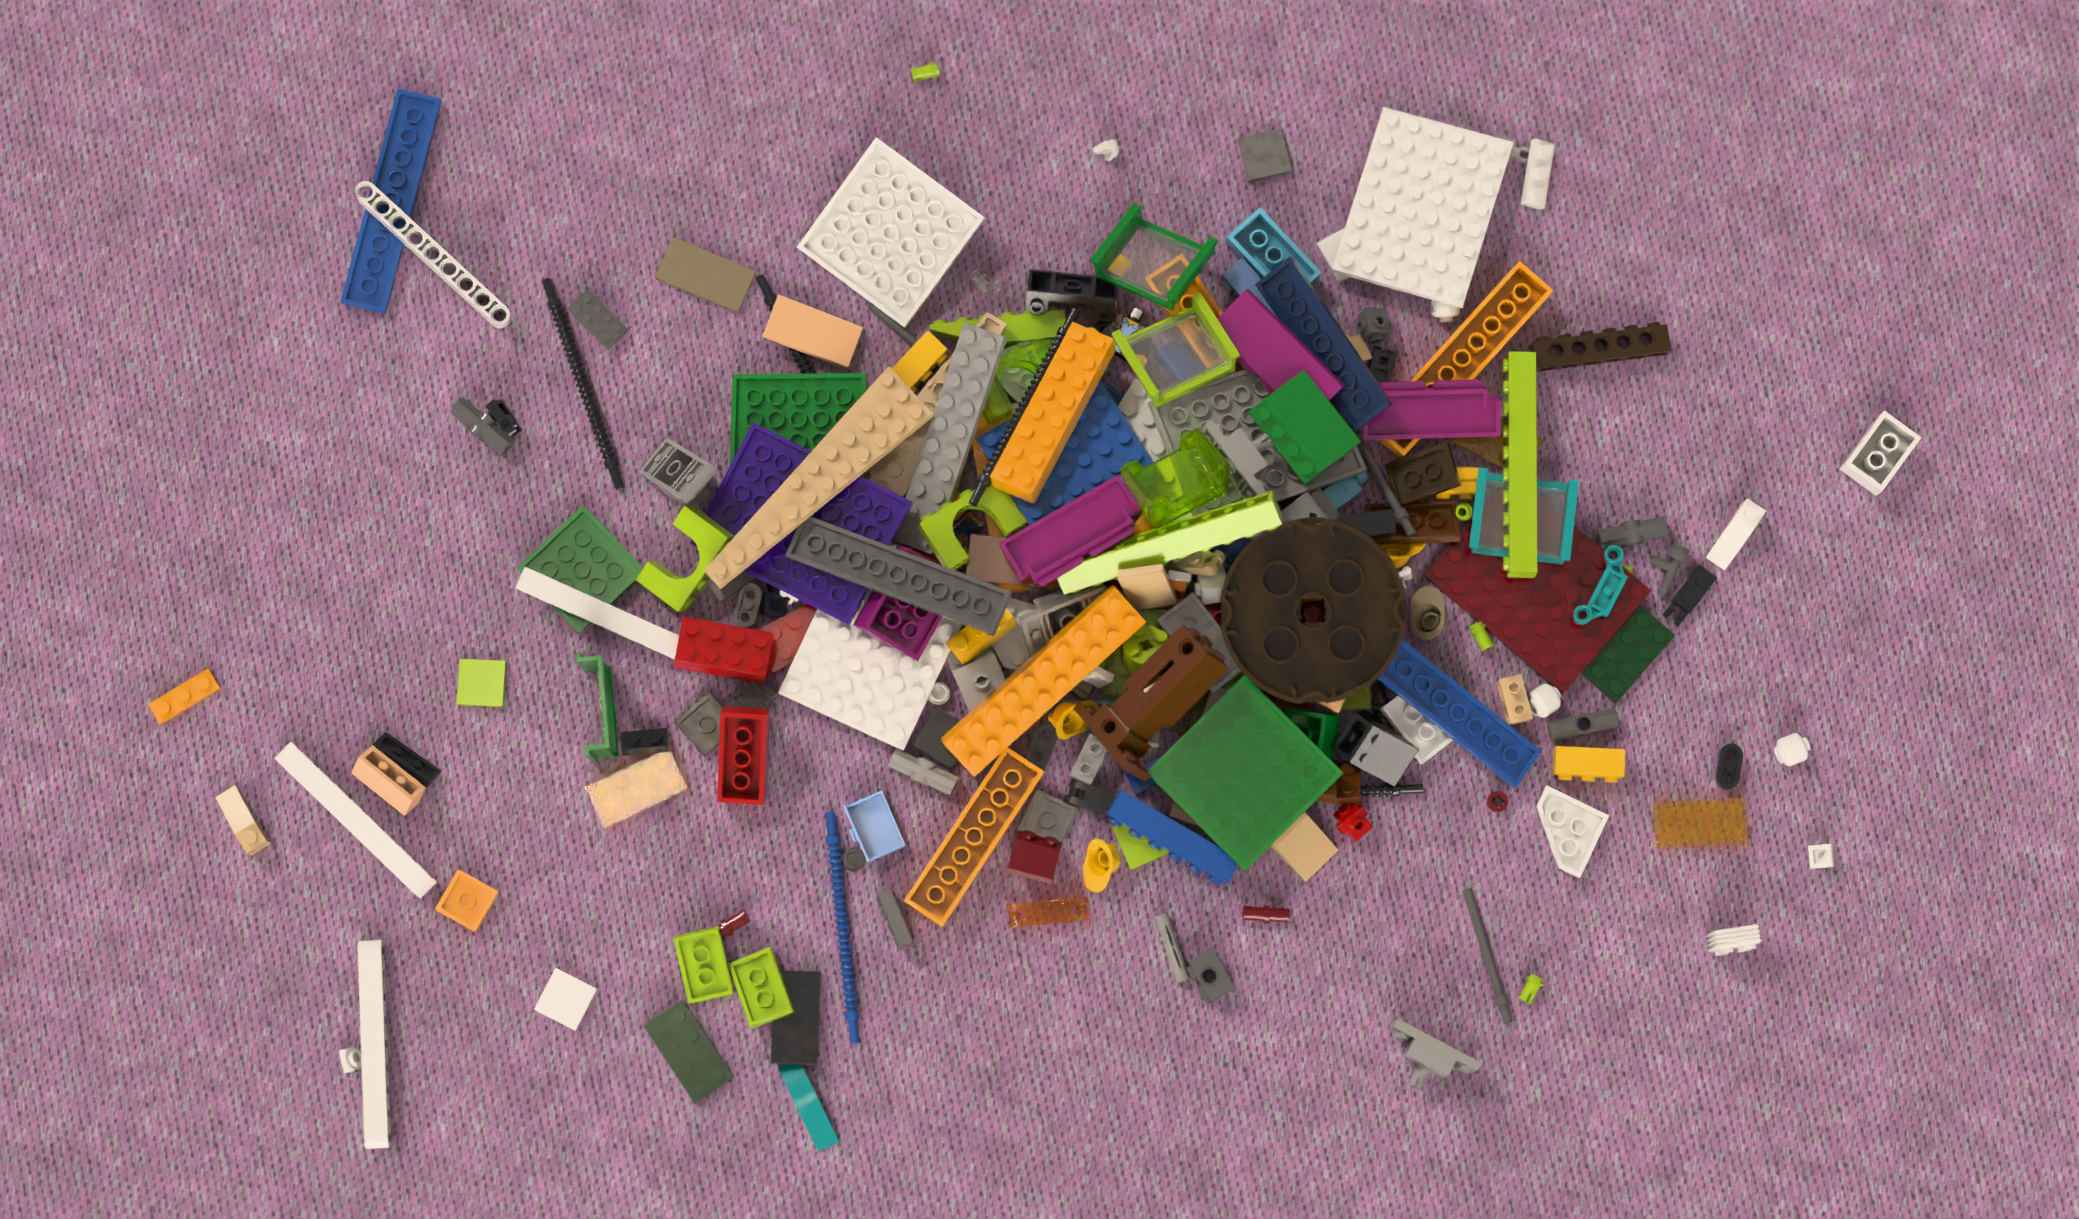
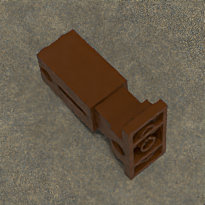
(1155, 696)

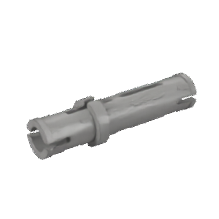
(1171, 946)

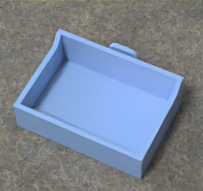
(874, 826)

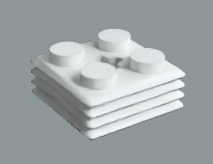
(1725, 940)

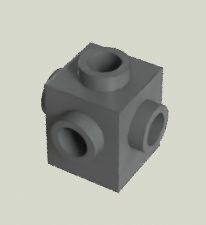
(1374, 324)

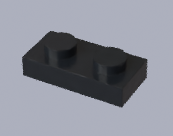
(644, 741)

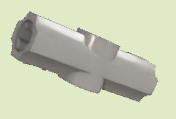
(923, 771)

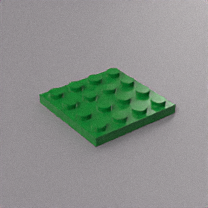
(586, 559)

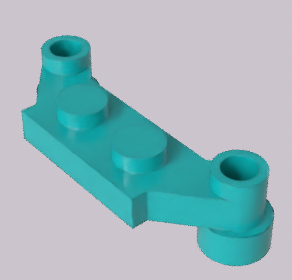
(1606, 590)

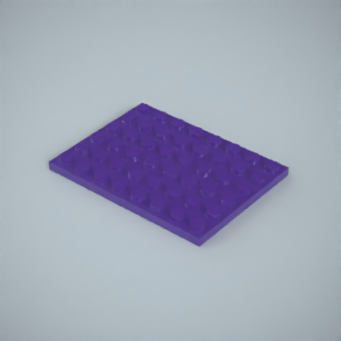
(861, 508)

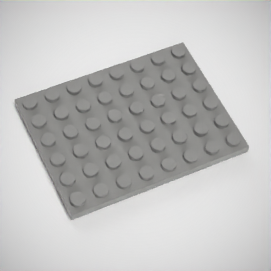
(1228, 404)

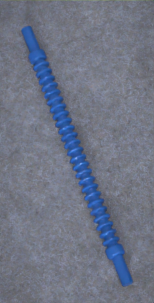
(851, 1014)

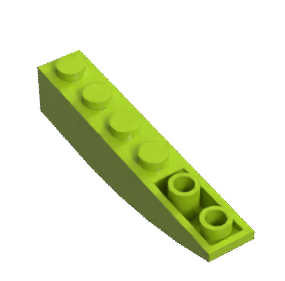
(1019, 327)

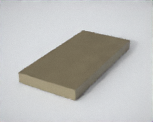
(705, 275)

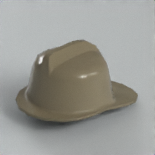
(1427, 613)

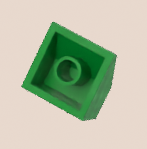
(1318, 727)

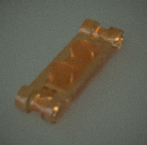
(1048, 912)

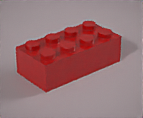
(723, 650)
(743, 755)

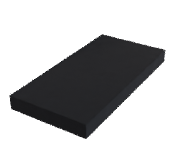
(796, 1034)

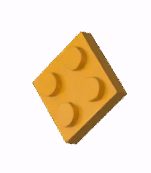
(467, 900)

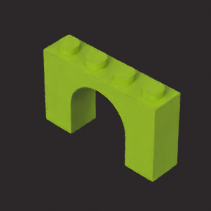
(938, 528)
(710, 540)

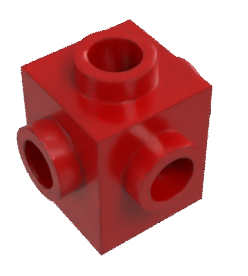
(1352, 821)

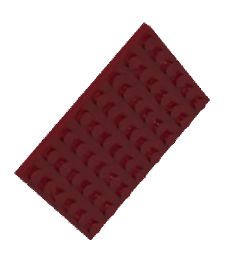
(1537, 613)

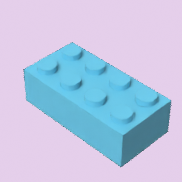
(1267, 246)

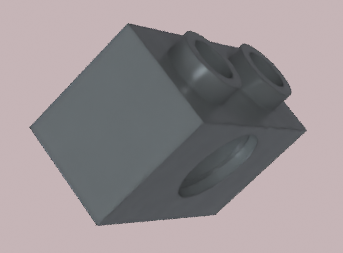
(1222, 982)

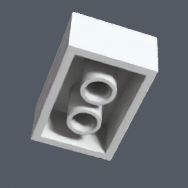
(1880, 453)

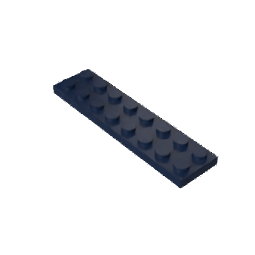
(1312, 323)

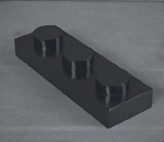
(407, 759)

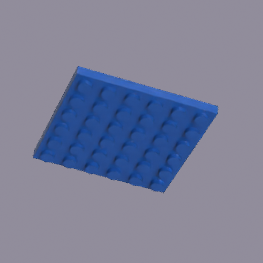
(1091, 456)

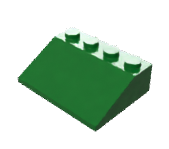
(1304, 427)

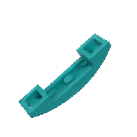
(808, 1105)

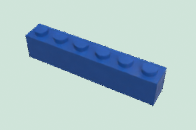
(1172, 837)

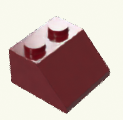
(1034, 856)

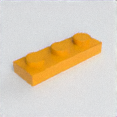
(184, 696)

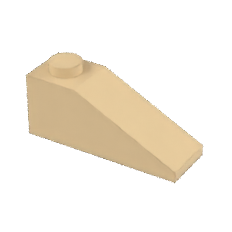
(242, 821)

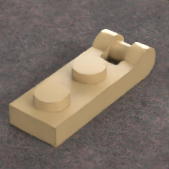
(1198, 563)

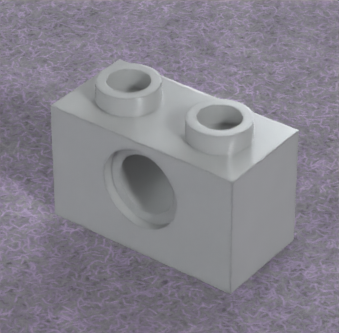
(1089, 760)

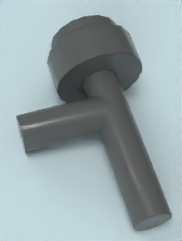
(1678, 555)

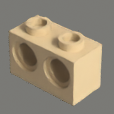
(1514, 700)

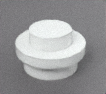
(939, 694)

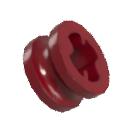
(1502, 796)

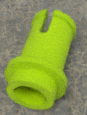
(925, 72)
(1464, 511)
(1481, 635)
(1531, 988)

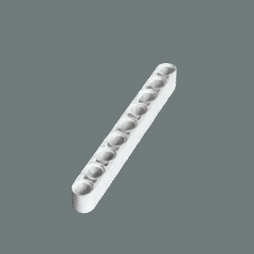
(427, 245)
(598, 612)
(355, 820)
(373, 1050)

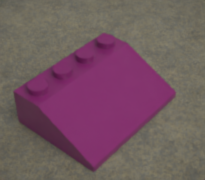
(897, 622)

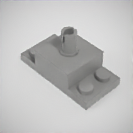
(1243, 457)
(678, 473)
(1308, 505)
(1053, 614)
(976, 678)
(1430, 1054)

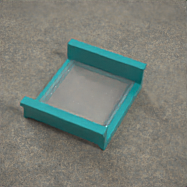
(1554, 518)

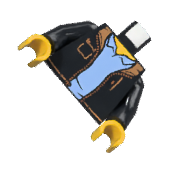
(1127, 325)

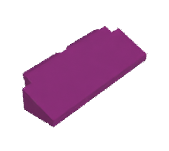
(1272, 348)
(1439, 411)
(1071, 532)

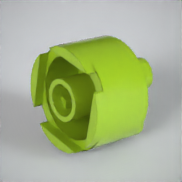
(1141, 646)

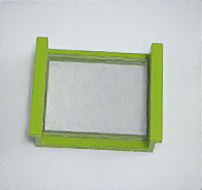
(1179, 352)

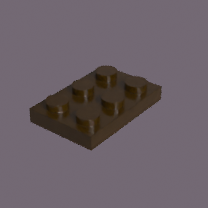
(1423, 474)

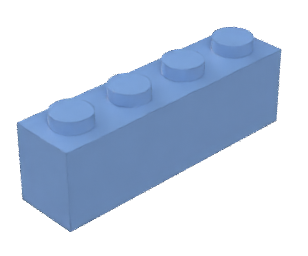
(1242, 277)

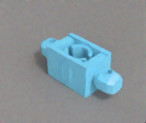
(1344, 490)

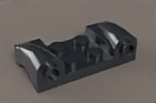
(1071, 288)

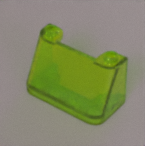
(1178, 480)

